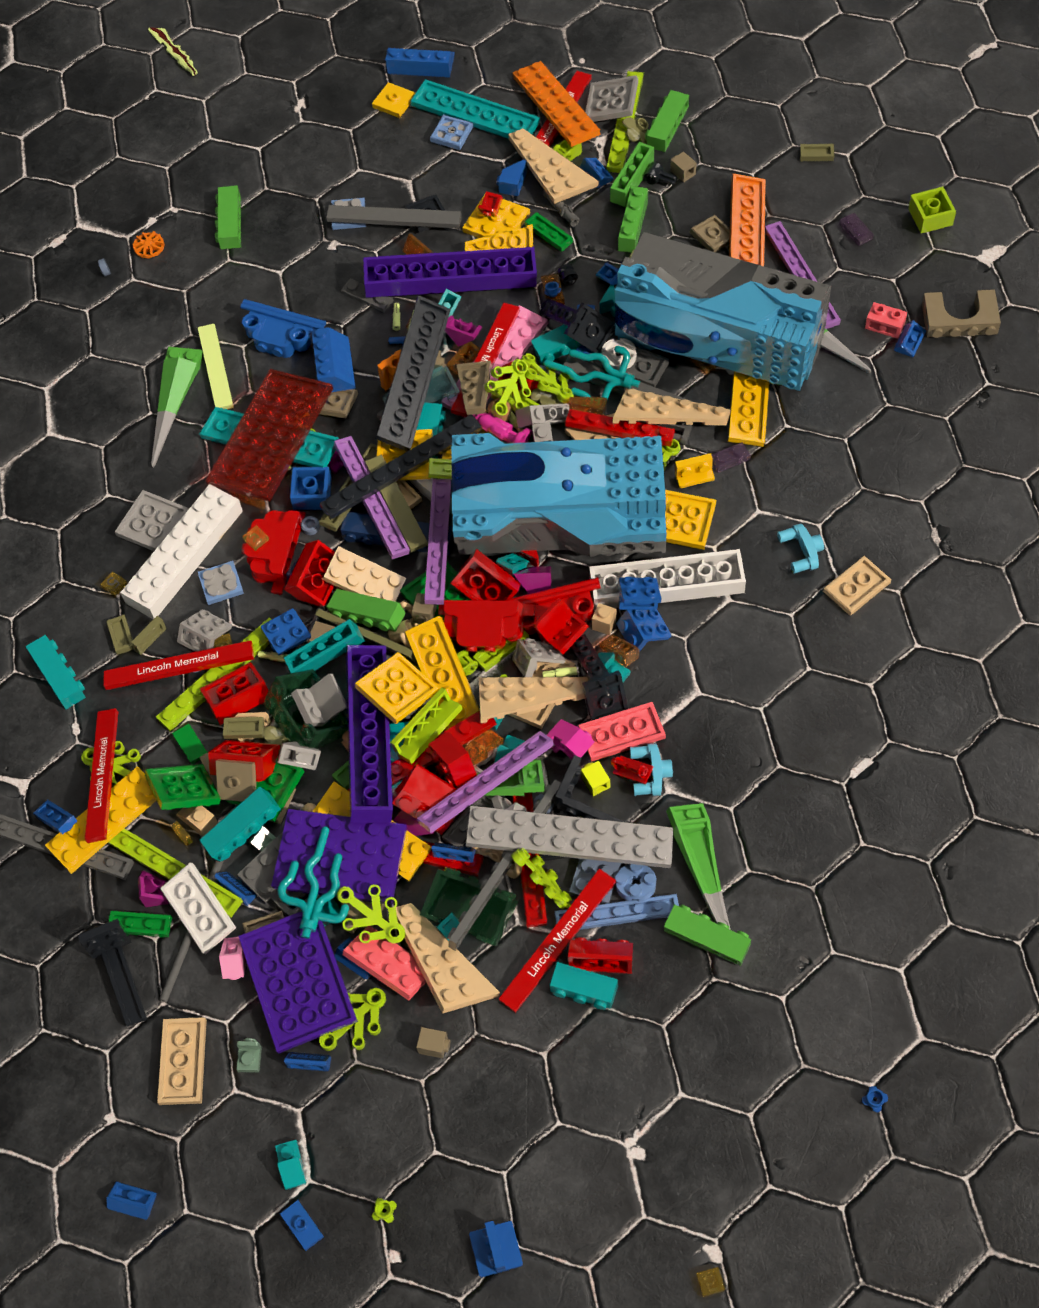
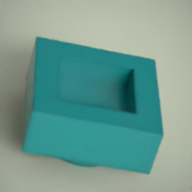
(447, 924)

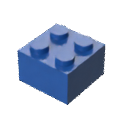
(310, 487)

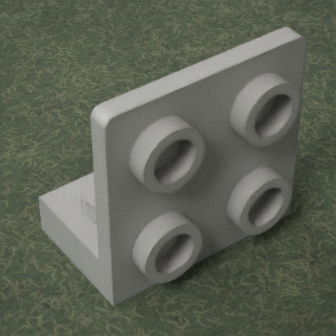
(201, 630)
(530, 651)
(320, 701)

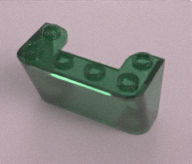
(288, 717)
(453, 894)

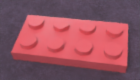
(623, 730)
(387, 963)

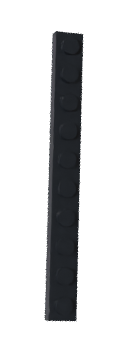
(397, 468)

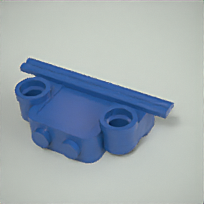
(277, 329)

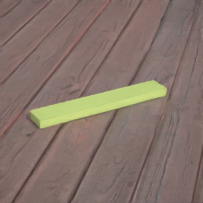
(215, 367)

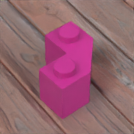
(570, 739)

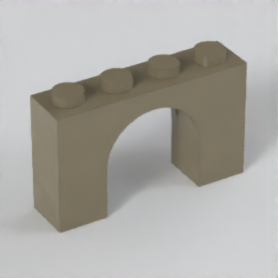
(941, 324)

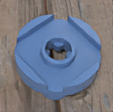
(634, 891)

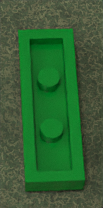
(549, 232)
(143, 923)

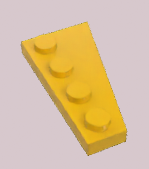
(513, 239)

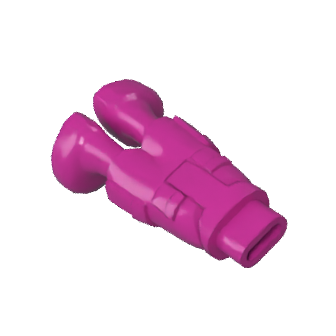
(502, 429)

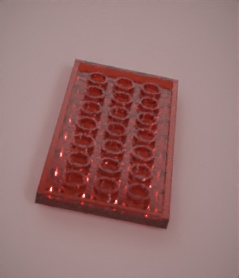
(269, 435)

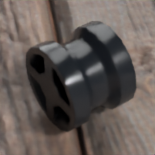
(567, 274)

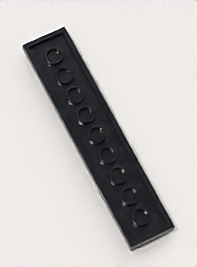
(413, 374)

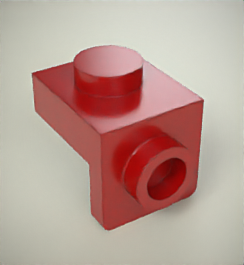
(490, 204)

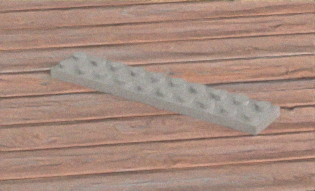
(570, 836)

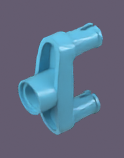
(809, 544)
(661, 769)

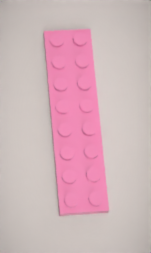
(525, 328)

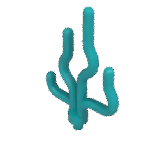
(616, 377)
(312, 910)

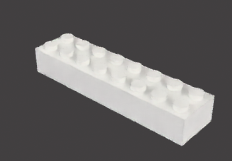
(181, 551)
(677, 576)

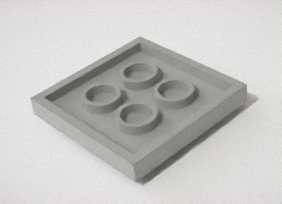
(612, 98)
(150, 520)

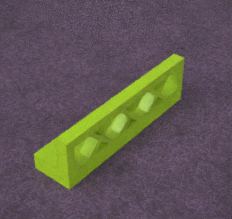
(428, 728)

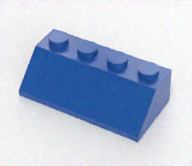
(419, 62)
(333, 359)

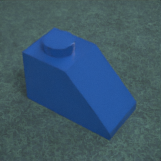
(512, 178)

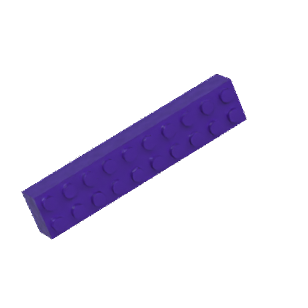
(450, 271)
(367, 742)

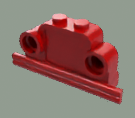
(275, 556)
(575, 595)
(484, 623)

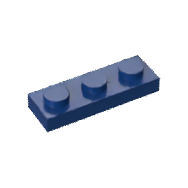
(55, 817)

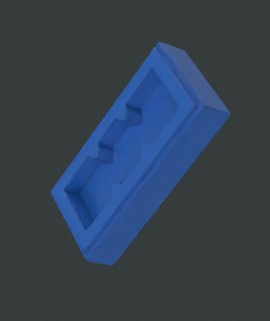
(301, 1225)

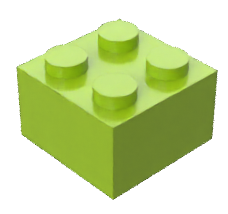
(932, 210)

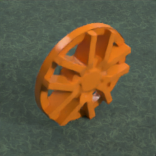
(148, 244)

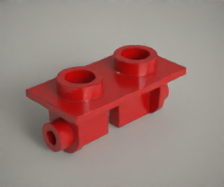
(631, 769)

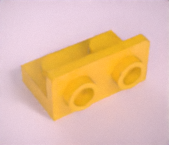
(694, 470)

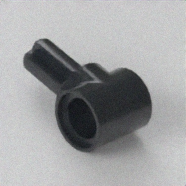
(655, 174)

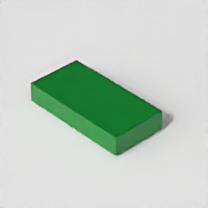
(189, 743)

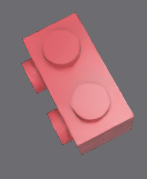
(886, 320)

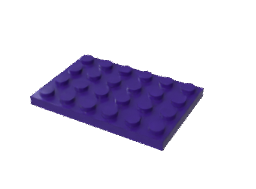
(368, 853)
(297, 982)

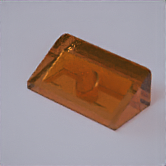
(414, 246)

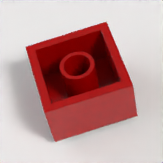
(452, 760)

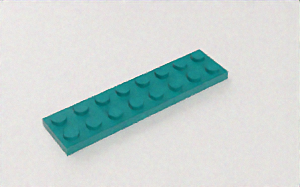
(470, 108)
(314, 452)

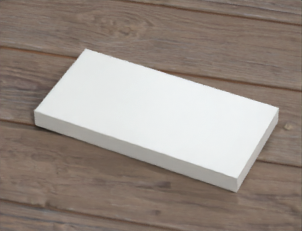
(198, 908)

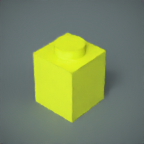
(595, 778)

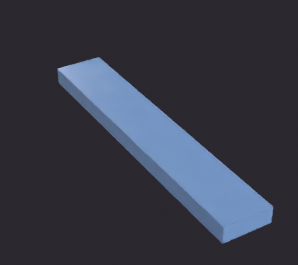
(628, 911)

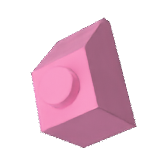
(232, 959)

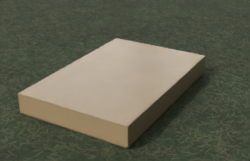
(857, 585)

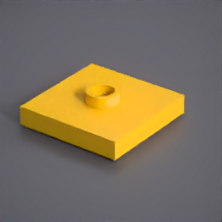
(393, 100)

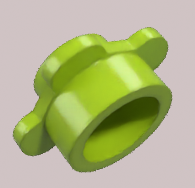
(384, 1204)

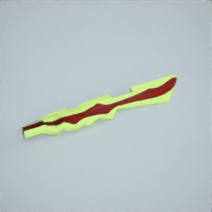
(174, 50)

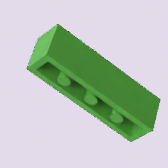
(667, 120)
(631, 173)
(229, 217)
(633, 219)
(366, 610)
(707, 934)

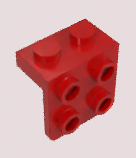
(560, 626)

